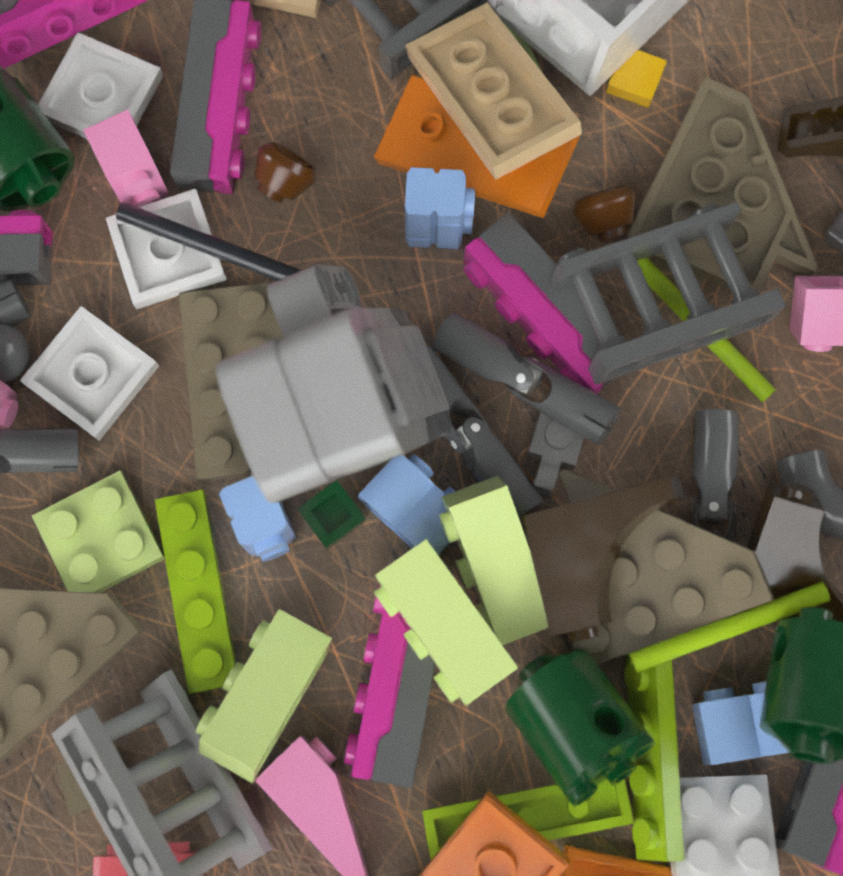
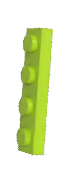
(196, 590)
(656, 779)
(543, 809)

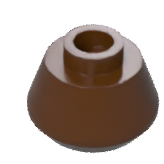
(282, 172)
(606, 212)

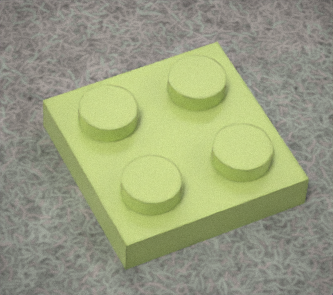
(98, 536)

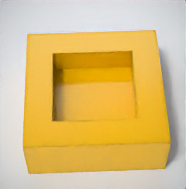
(637, 78)

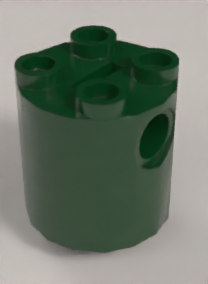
(31, 150)
(806, 687)
(577, 723)

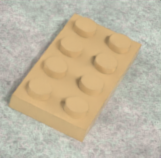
(493, 90)

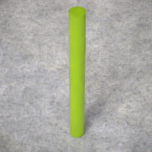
(723, 349)
(728, 627)

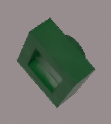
(331, 514)

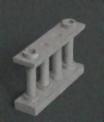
(122, 810)

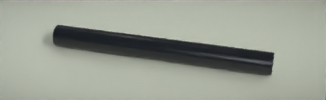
(204, 242)

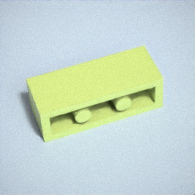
(495, 558)
(443, 624)
(262, 694)

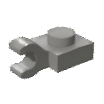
(555, 448)

